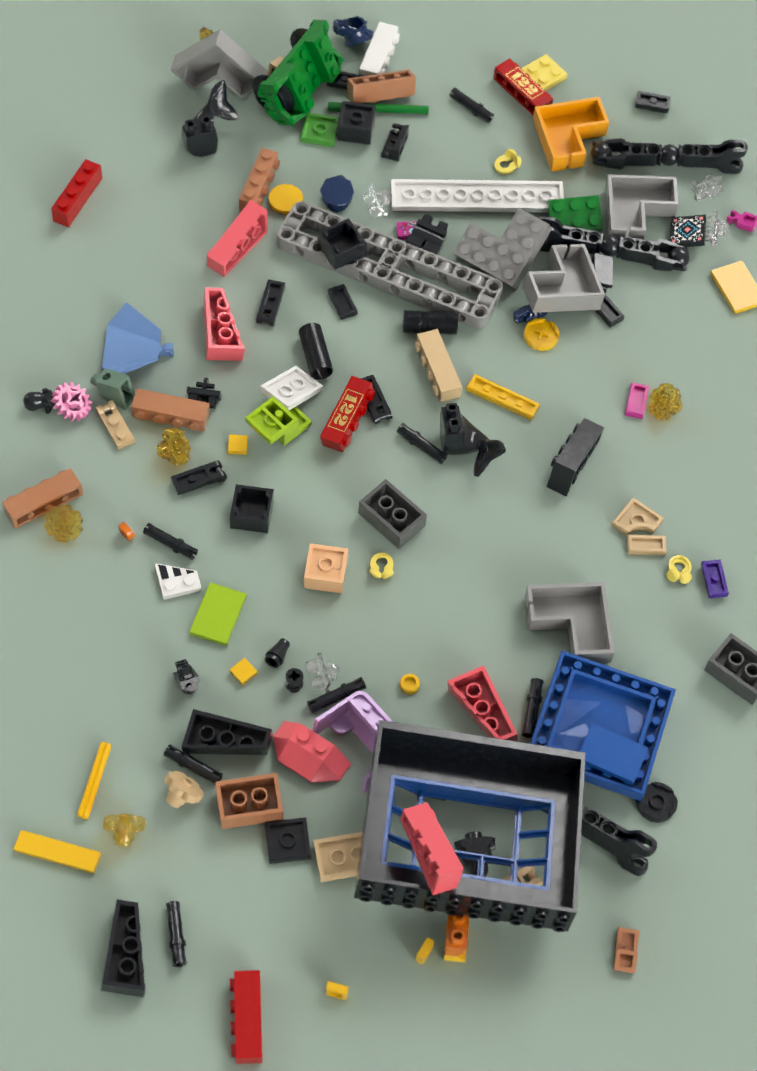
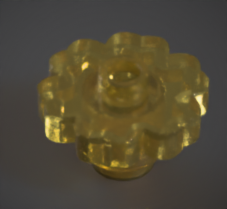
(665, 401)
(174, 446)
(63, 523)
(124, 827)

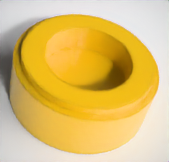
(409, 684)

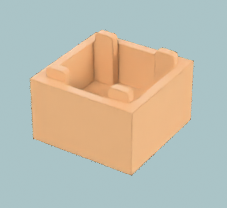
(326, 568)

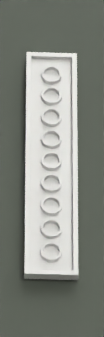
(473, 195)

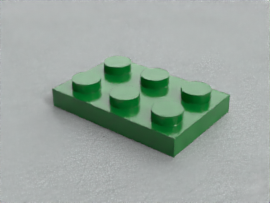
(577, 212)

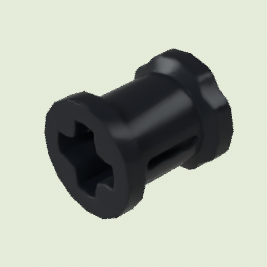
(294, 673)

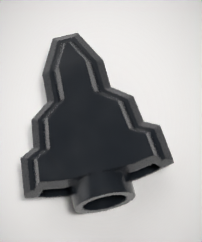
(476, 844)

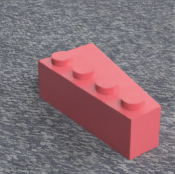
(238, 239)
(221, 335)
(481, 701)
(432, 848)

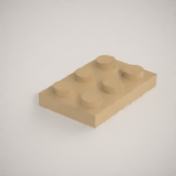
(338, 856)

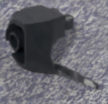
(200, 133)
(462, 437)

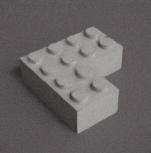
(217, 58)
(634, 197)
(505, 257)
(569, 283)
(580, 610)

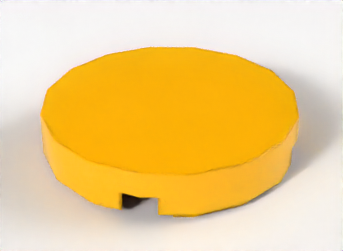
(284, 197)
(541, 334)

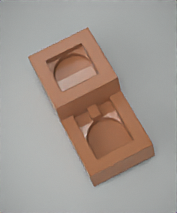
(626, 950)

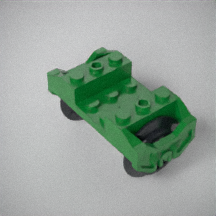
(308, 64)

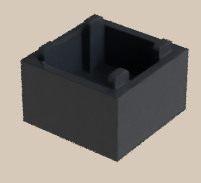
(356, 122)
(341, 243)
(251, 508)

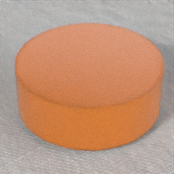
(126, 531)

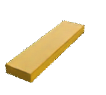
(502, 397)
(57, 851)

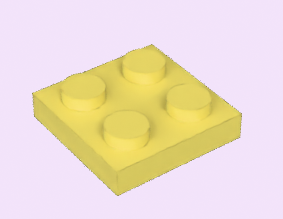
(545, 72)

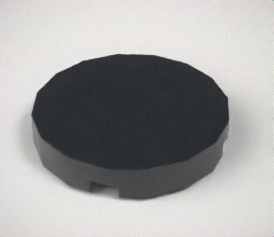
(658, 803)

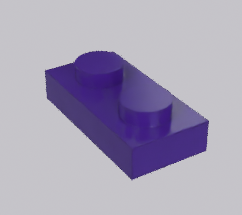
(714, 578)

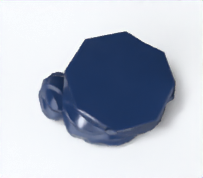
(353, 30)
(337, 193)

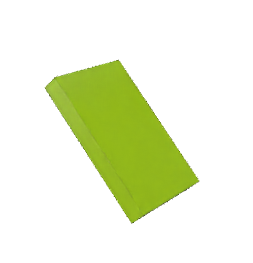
(218, 614)

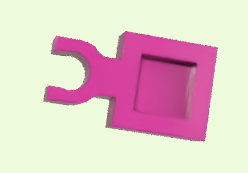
(745, 221)

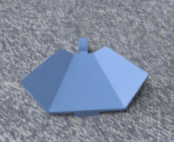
(132, 342)

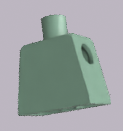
(115, 387)

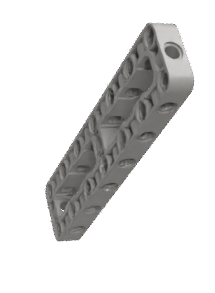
(393, 255)

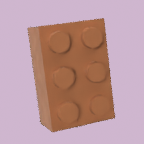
(249, 801)

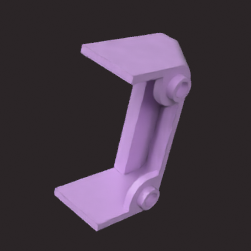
(357, 714)

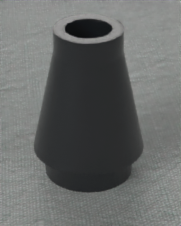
(277, 653)

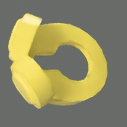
(510, 155)
(388, 569)
(674, 575)

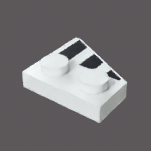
(177, 581)

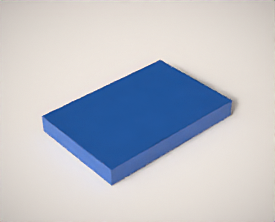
(613, 753)

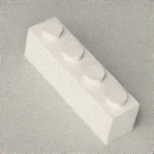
(380, 49)

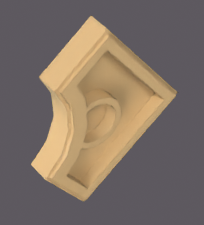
(637, 517)

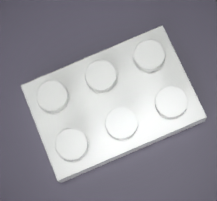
(291, 387)

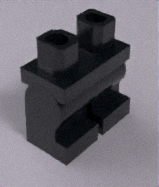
(428, 235)

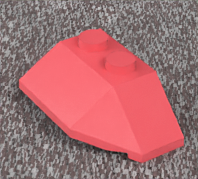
(309, 753)

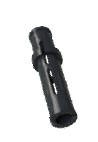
(476, 108)
(416, 439)
(177, 545)
(336, 695)
(534, 699)
(185, 760)
(177, 941)

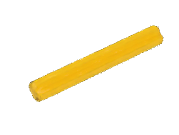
(94, 780)

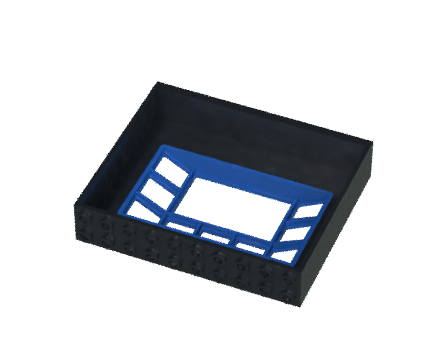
(484, 774)

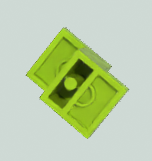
(276, 422)

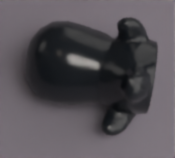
(38, 400)

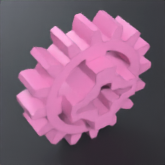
(79, 401)

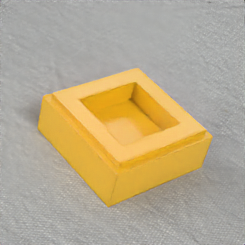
(238, 444)
(243, 671)
(424, 951)
(336, 990)

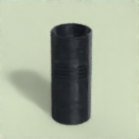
(443, 321)
(315, 351)

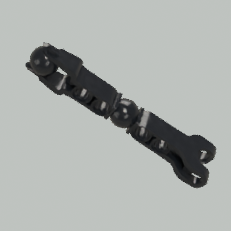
(687, 155)
(625, 248)
(622, 843)

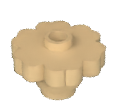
(182, 789)

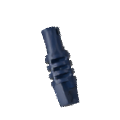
(526, 314)

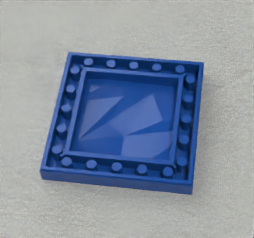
(616, 700)

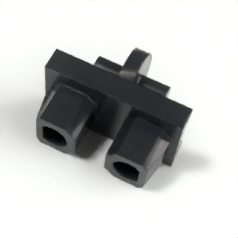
(203, 392)
(186, 677)

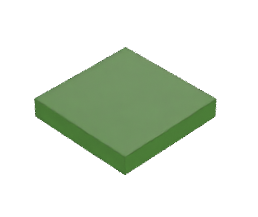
(319, 130)

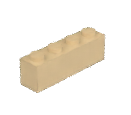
(438, 365)

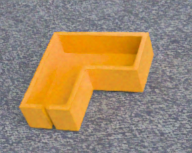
(563, 128)

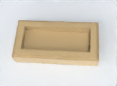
(646, 545)

